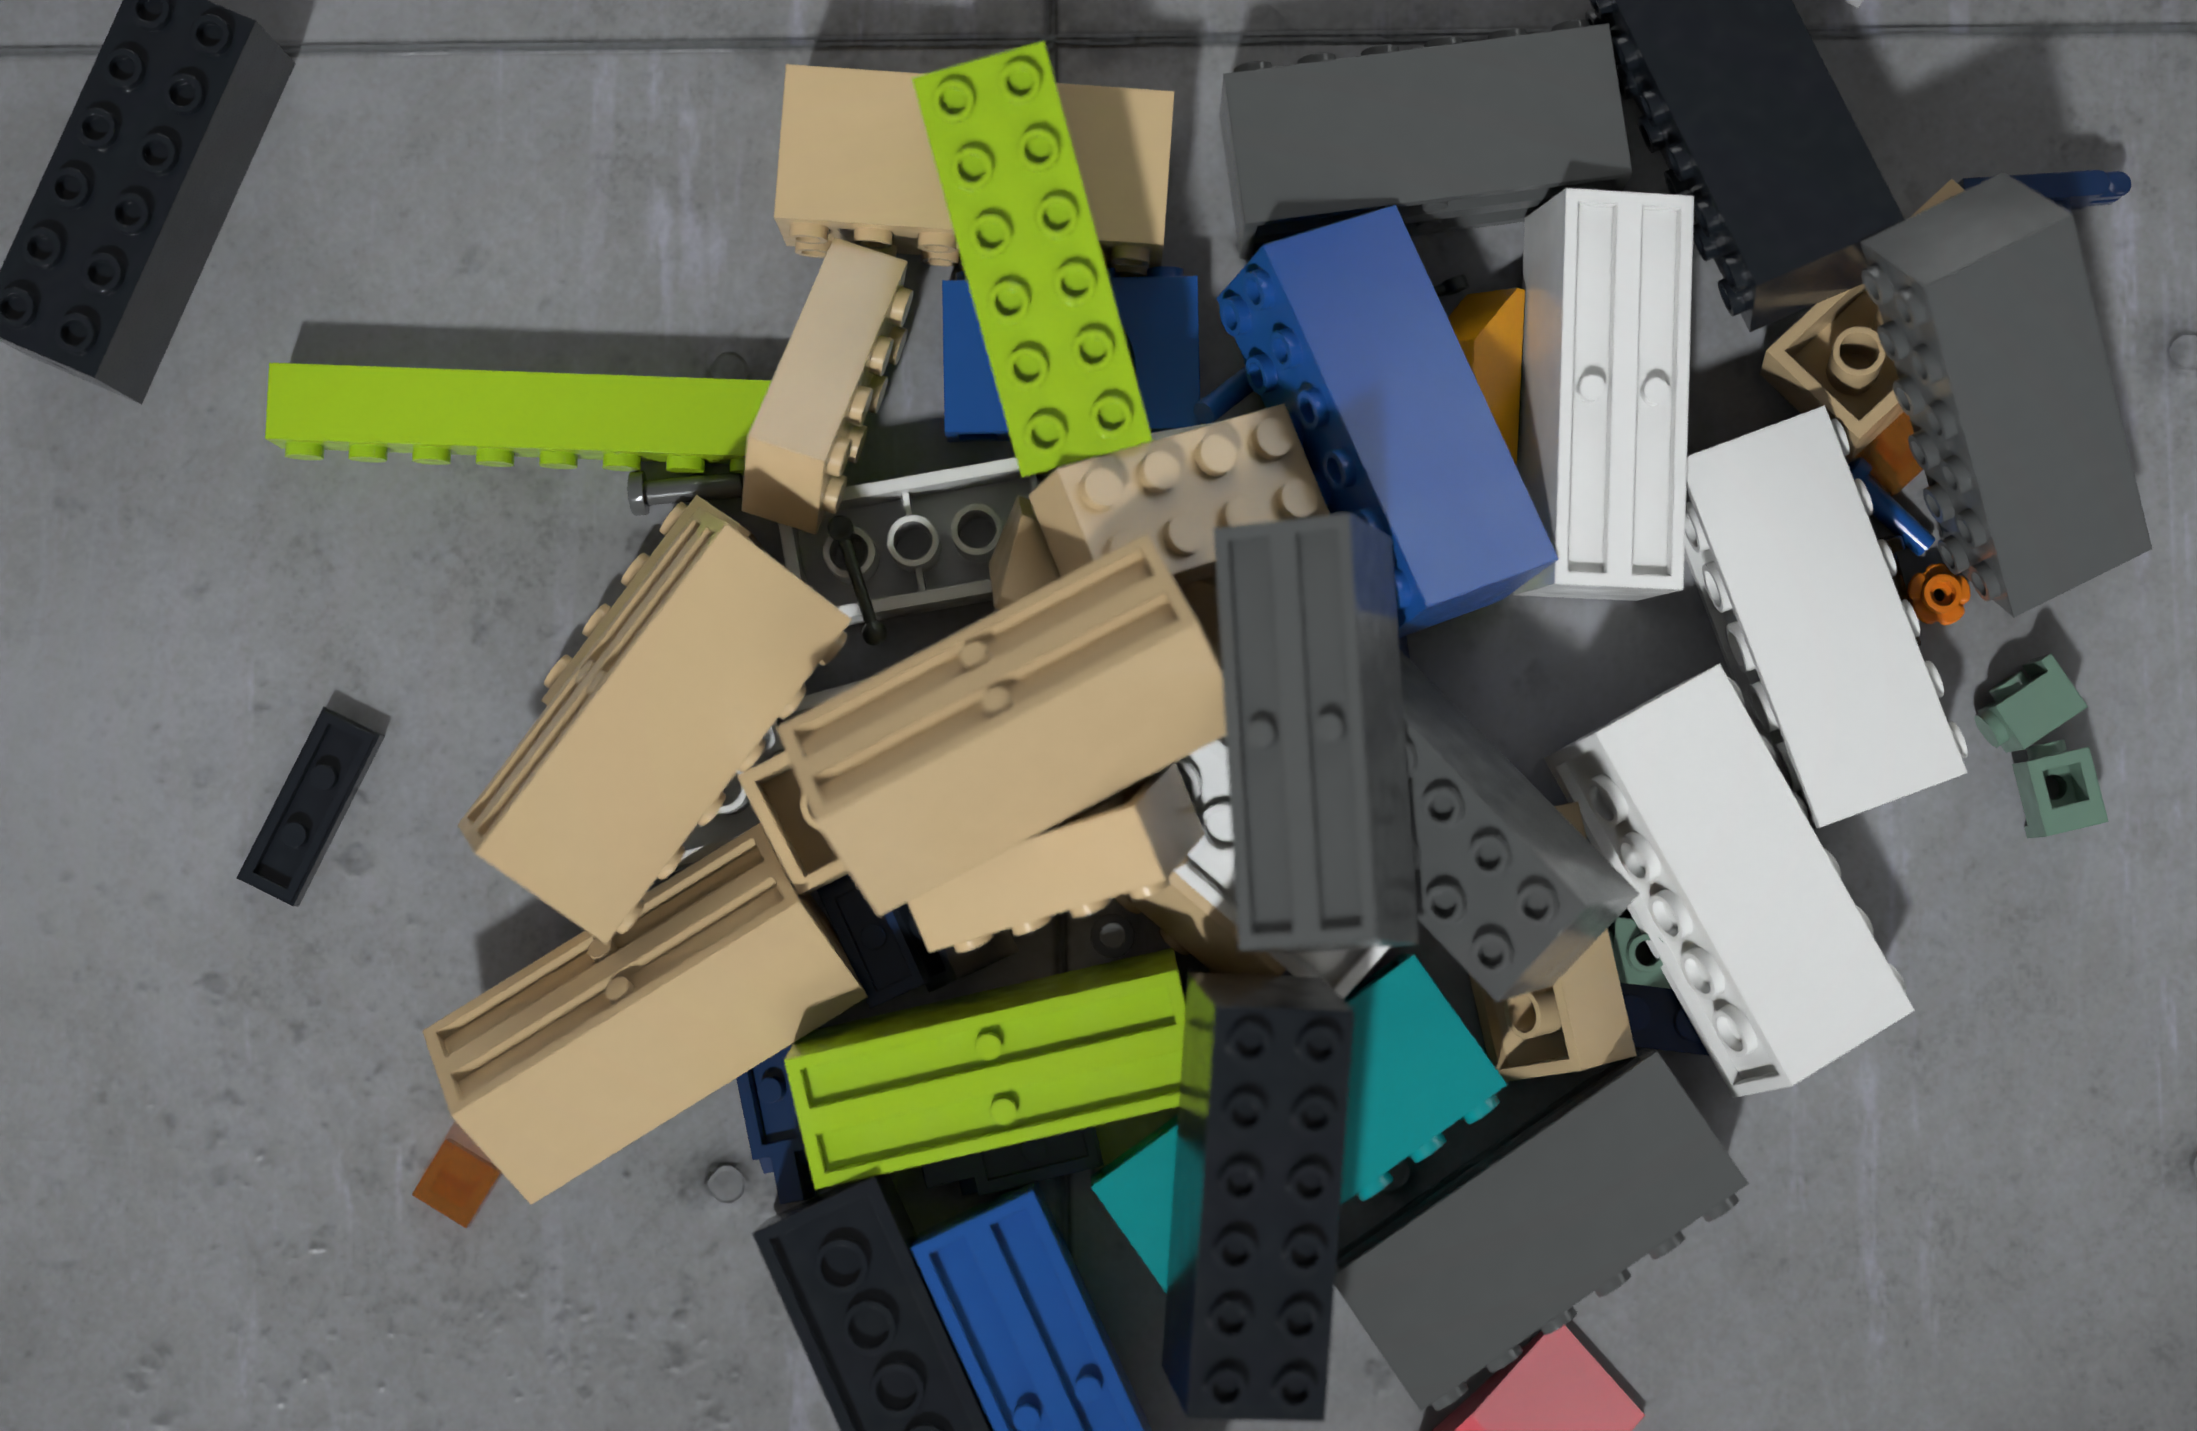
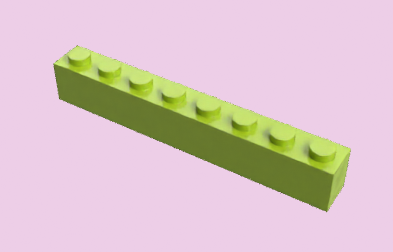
(511, 416)

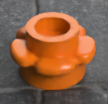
(1922, 599)

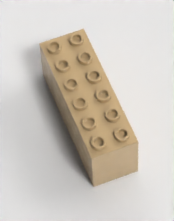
(865, 171)
(1009, 726)
(654, 727)
(636, 1030)

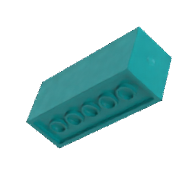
(1408, 1082)

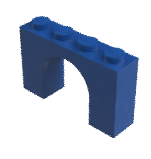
(1159, 331)

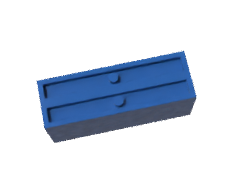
(1388, 411)
(1025, 1319)

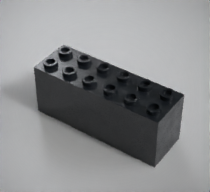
(1757, 141)
(139, 190)
(1256, 1196)
(868, 1312)

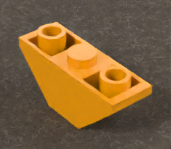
(1492, 340)

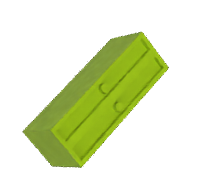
(1032, 258)
(990, 1068)

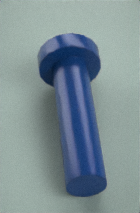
(1223, 397)
(1892, 513)

